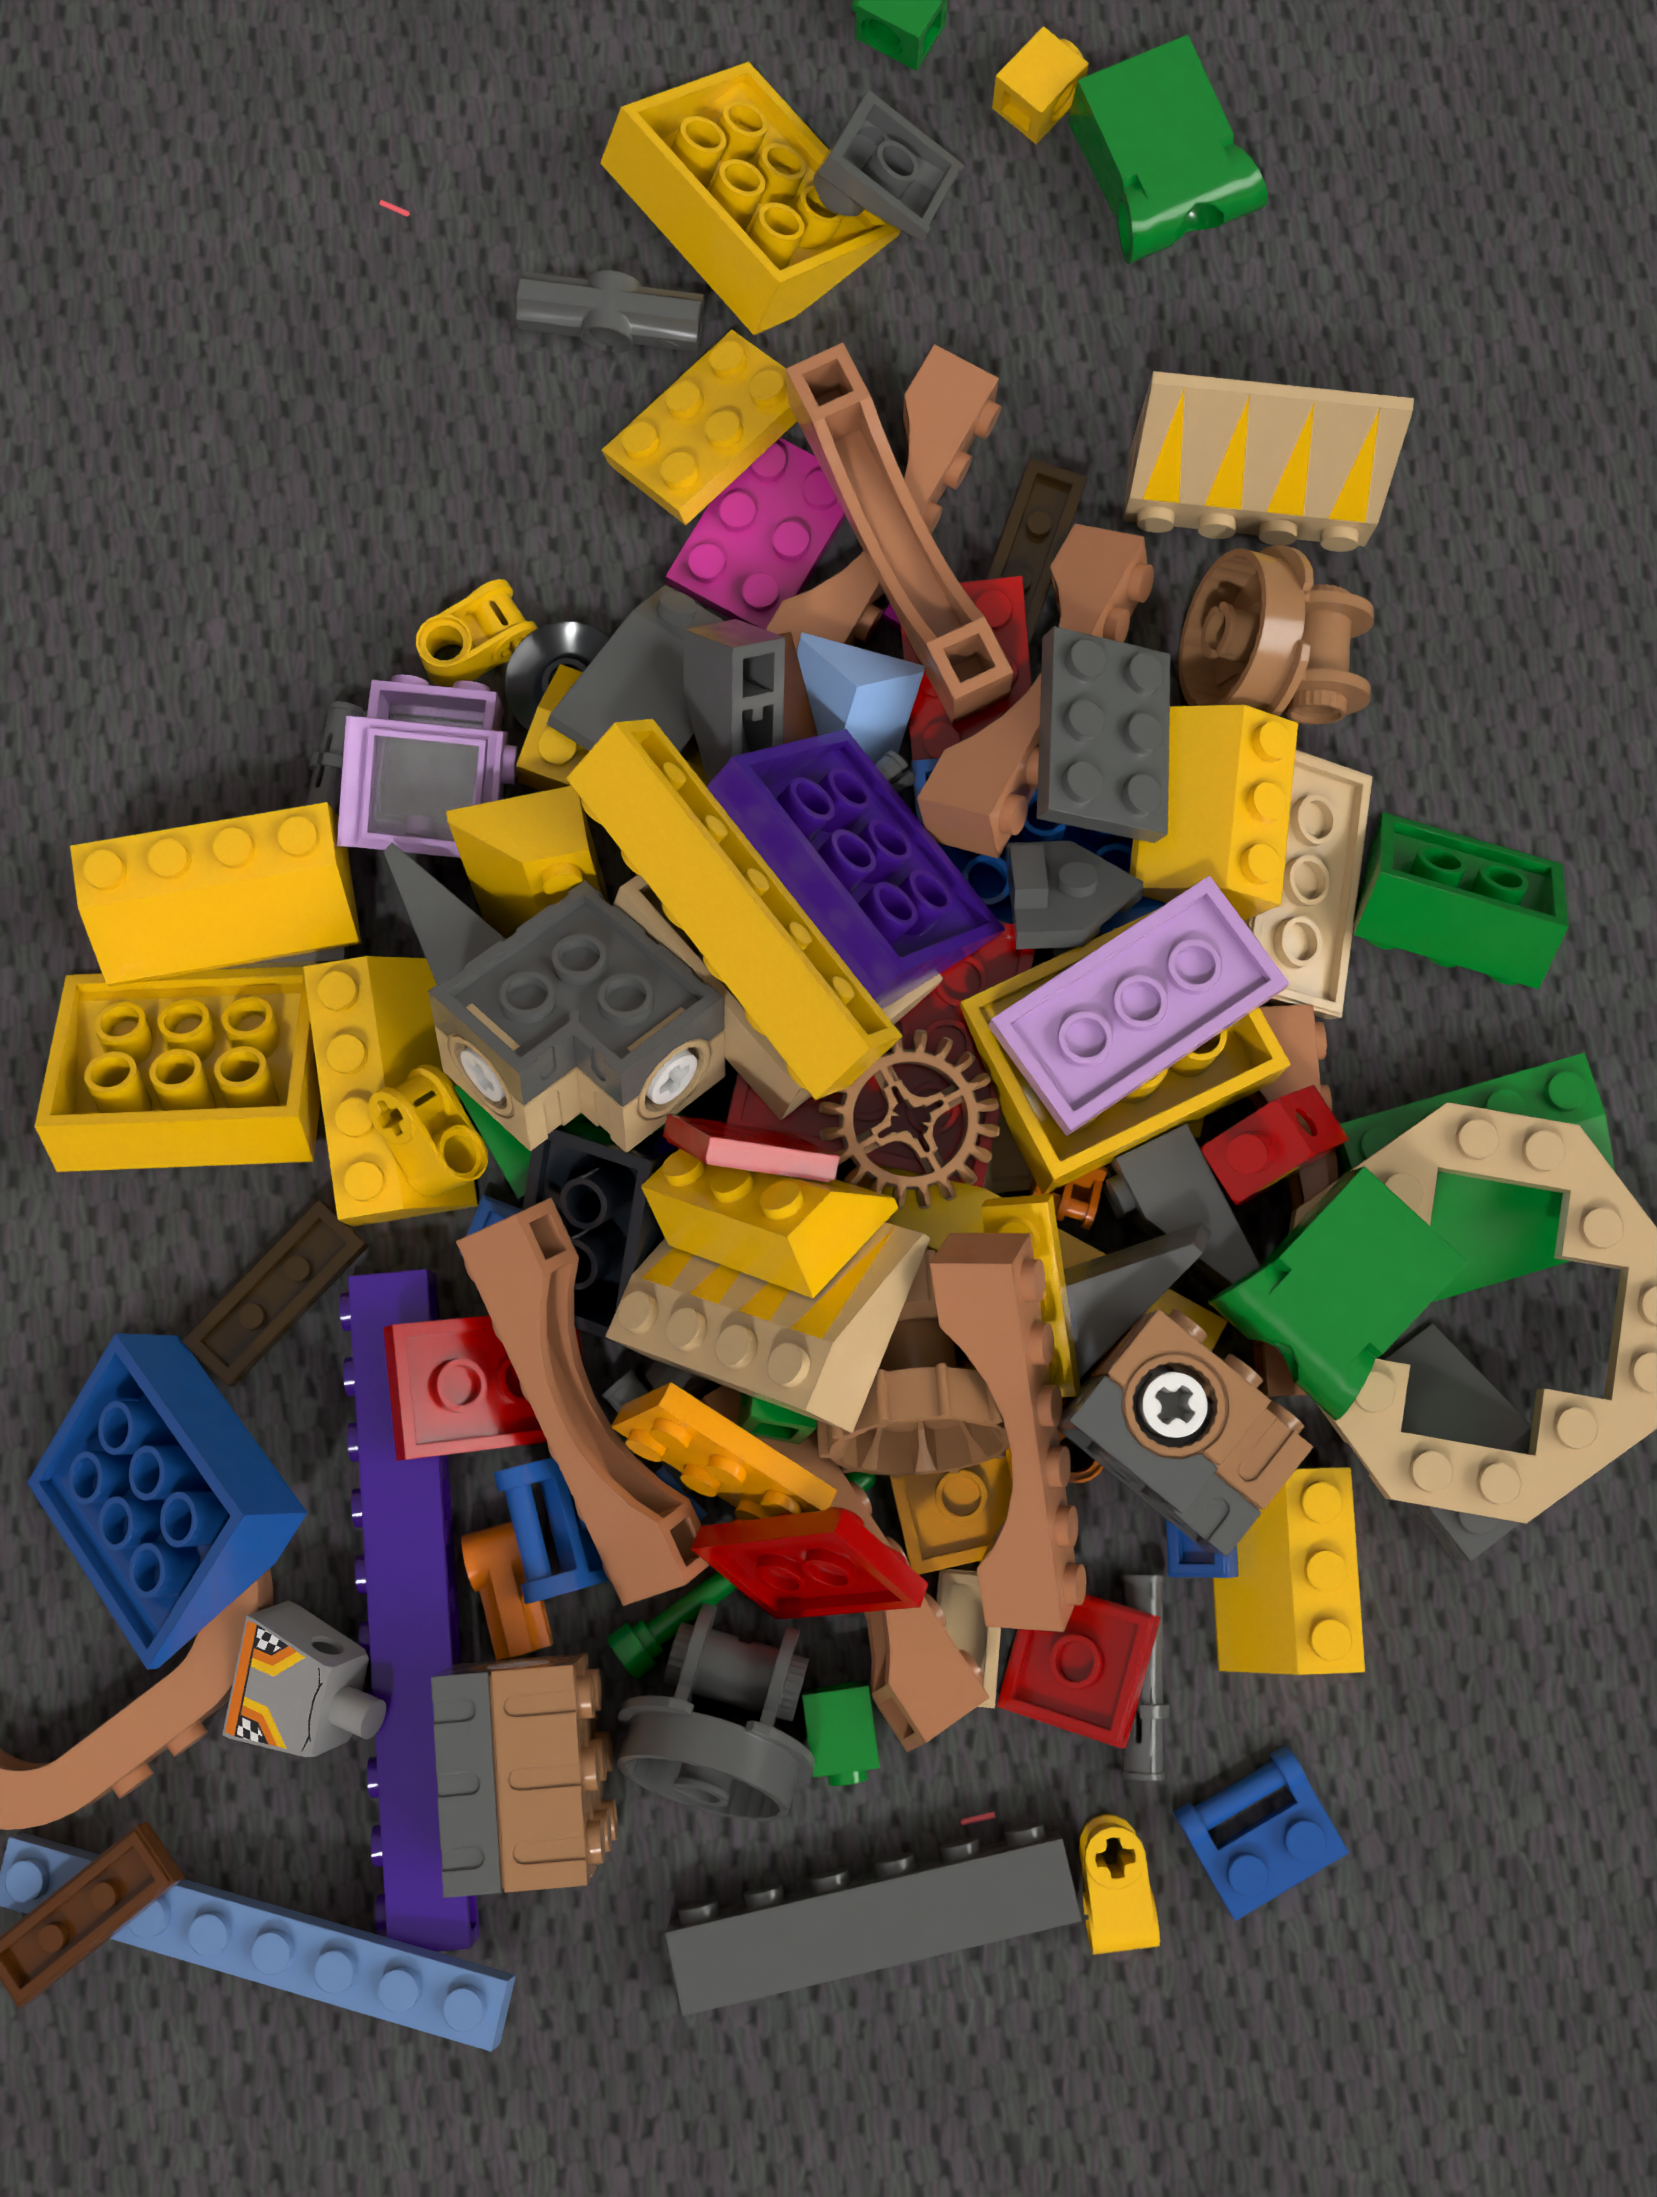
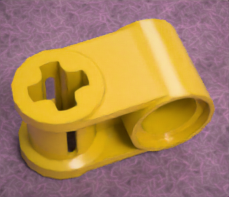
(476, 629)
(430, 1136)
(1116, 1894)

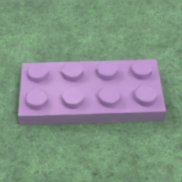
(1137, 1005)

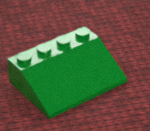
(1491, 1223)

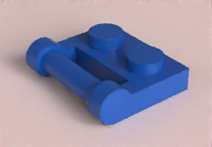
(574, 1546)
(1270, 1852)

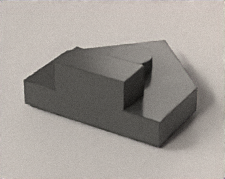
(1063, 893)

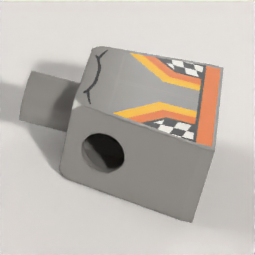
(299, 1685)

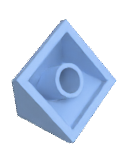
(859, 692)

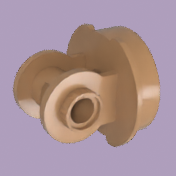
(1273, 639)

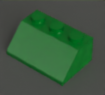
(1462, 902)

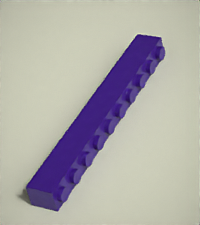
(410, 1621)

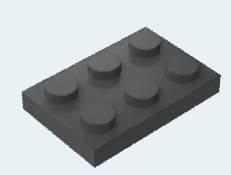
(1104, 735)

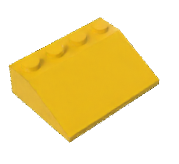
(735, 193)
(181, 1072)
(1206, 1080)

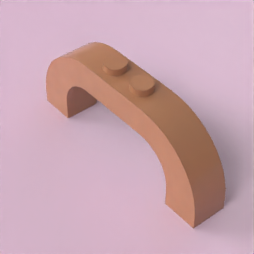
(122, 1747)

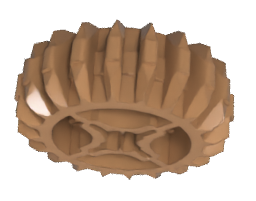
(936, 1170)

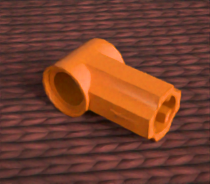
(496, 1573)

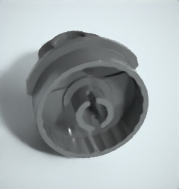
(709, 1759)

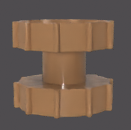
(921, 1406)

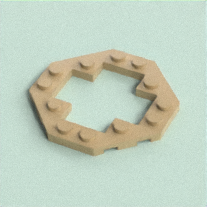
(1569, 1431)

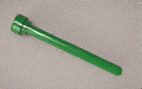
(643, 1642)

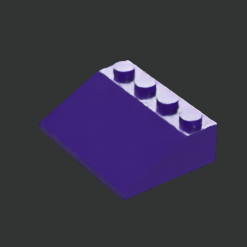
(856, 861)

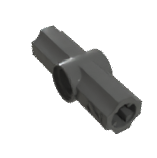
(610, 311)

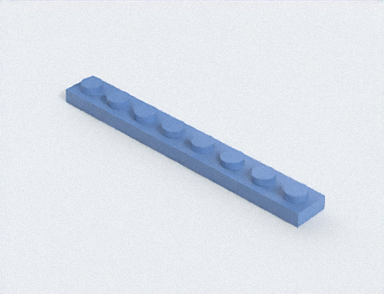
(286, 1949)

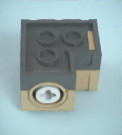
(578, 1022)

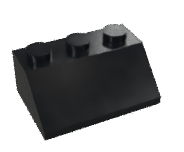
(601, 1208)

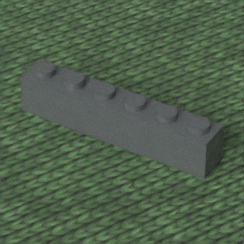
(871, 1919)

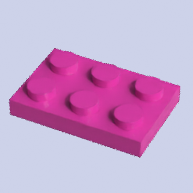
(760, 537)

